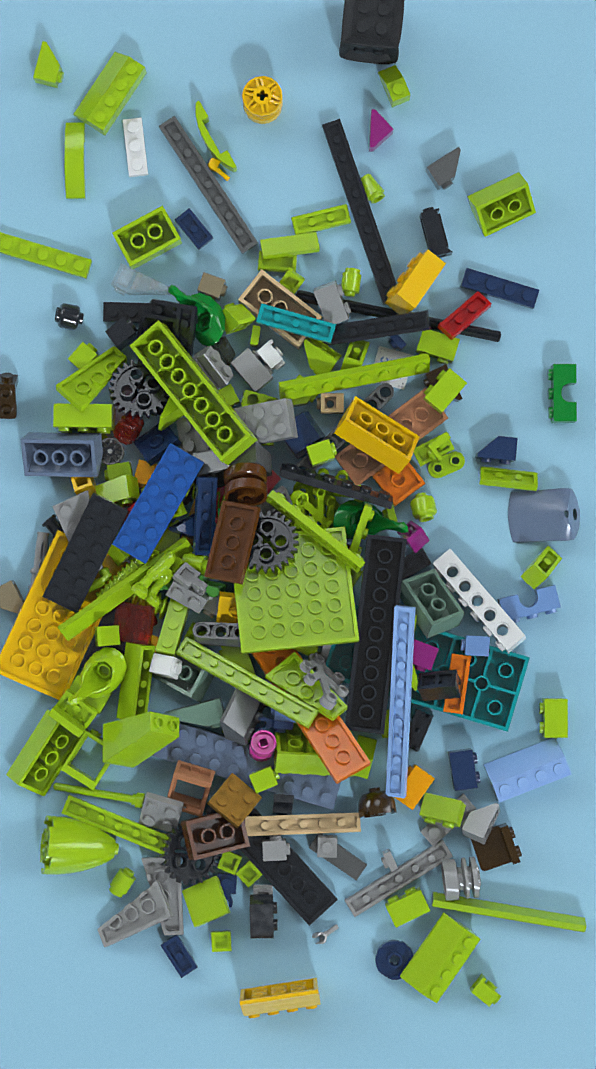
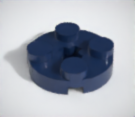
(385, 952)

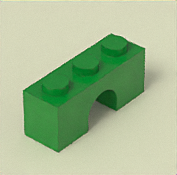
(560, 409)

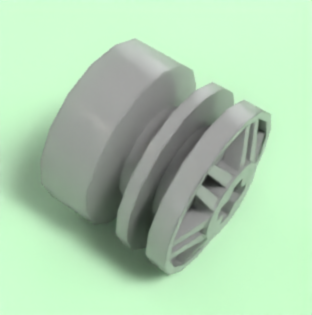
(460, 878)

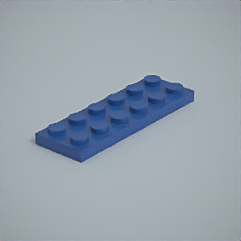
(158, 503)

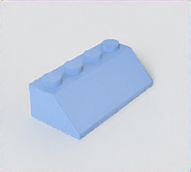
(527, 769)

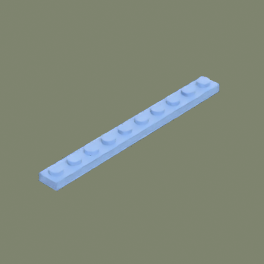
(400, 701)

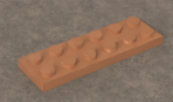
(414, 415)

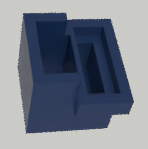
(308, 434)

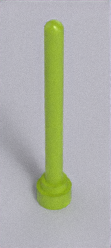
(135, 799)

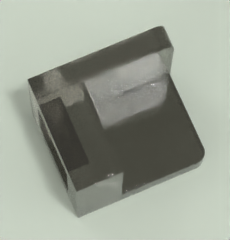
(225, 350)

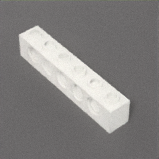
(514, 635)

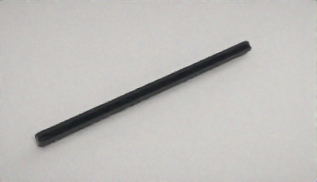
(377, 311)

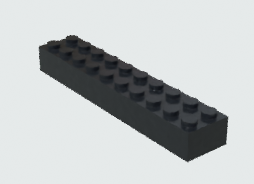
(375, 624)

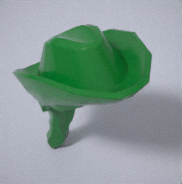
(210, 315)
(350, 512)

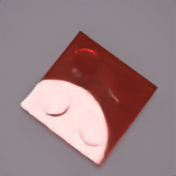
(135, 622)

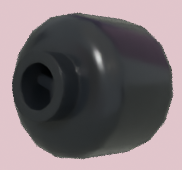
(68, 316)

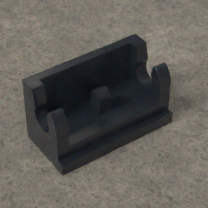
(439, 685)
(418, 728)

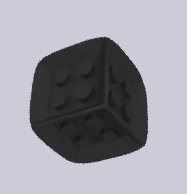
(371, 31)

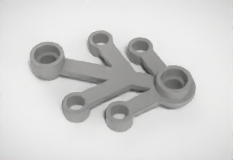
(318, 664)

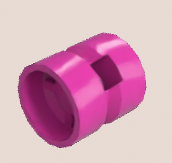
(262, 745)

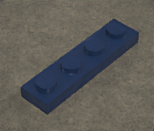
(500, 288)
(204, 514)

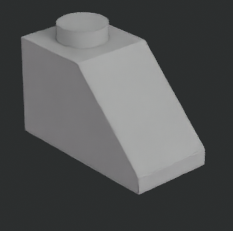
(480, 823)

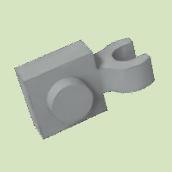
(188, 577)

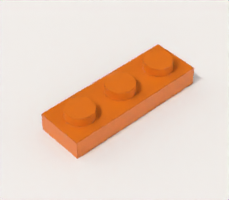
(461, 664)

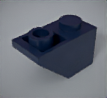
(499, 449)

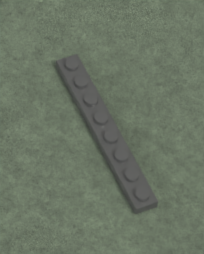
(208, 185)

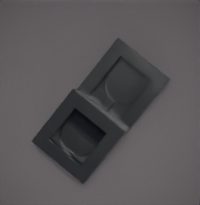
(283, 804)

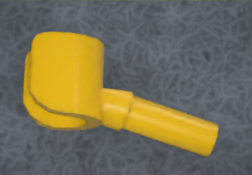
(213, 166)

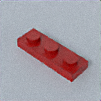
(464, 315)

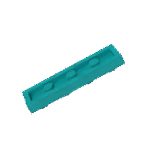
(295, 323)

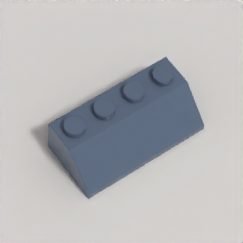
(62, 454)

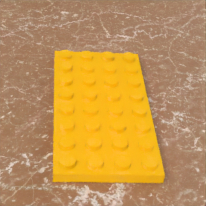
(35, 647)

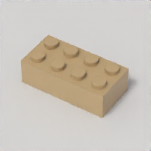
(270, 292)

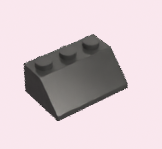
(241, 717)

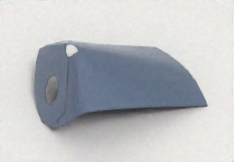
(541, 516)

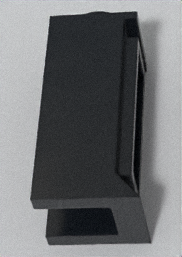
(434, 232)

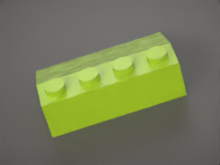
(296, 755)

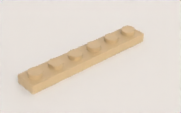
(302, 824)

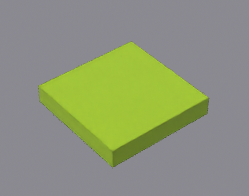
(206, 901)

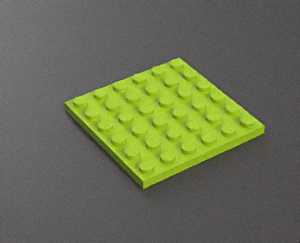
(300, 605)

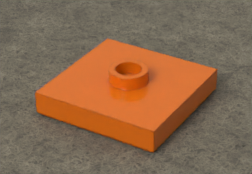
(398, 485)

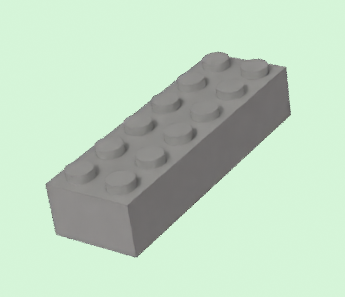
(267, 421)

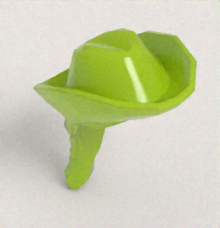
(100, 675)

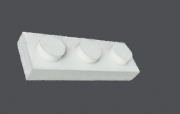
(135, 147)

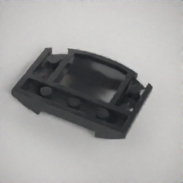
(178, 317)

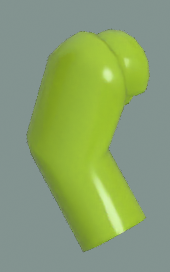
(101, 581)

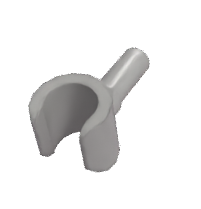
(323, 935)

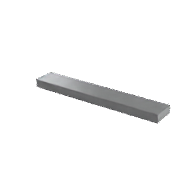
(398, 878)

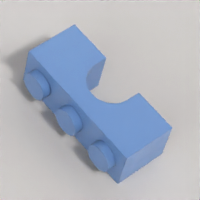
(546, 601)

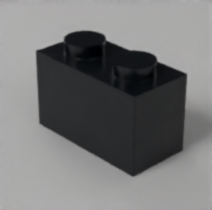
(122, 333)
(262, 916)

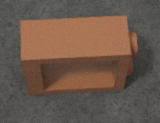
(194, 775)

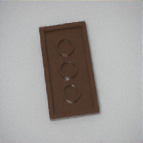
(232, 542)

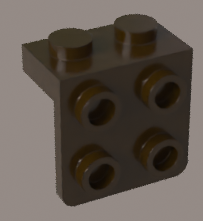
(8, 404)
(498, 848)

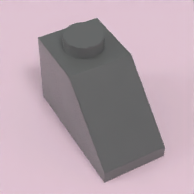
(444, 170)

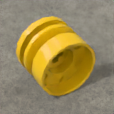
(262, 111)

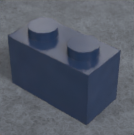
(463, 769)

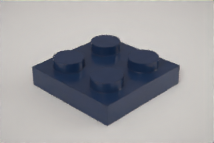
(155, 442)

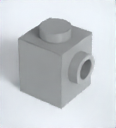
(275, 848)

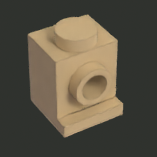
(336, 398)

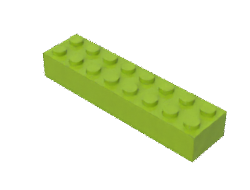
(193, 393)

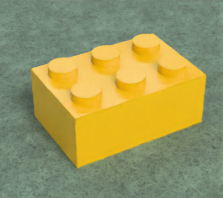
(414, 282)

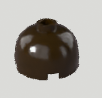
(376, 804)

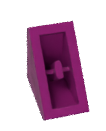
(379, 130)
(415, 536)

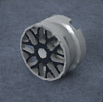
(112, 451)

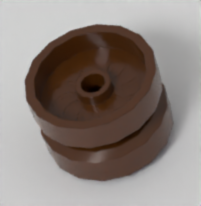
(245, 483)

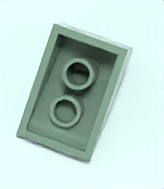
(191, 681)
(203, 713)

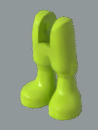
(161, 574)

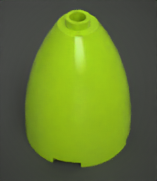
(74, 846)

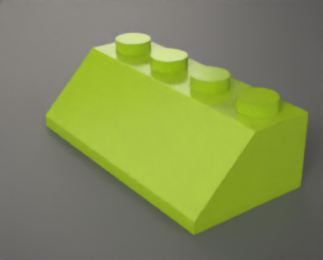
(110, 92)
(43, 756)
(440, 957)

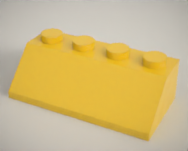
(377, 435)

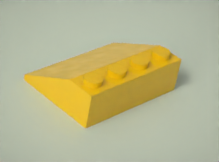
(280, 997)

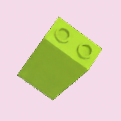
(137, 738)

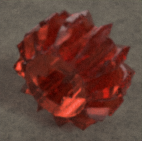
(128, 429)

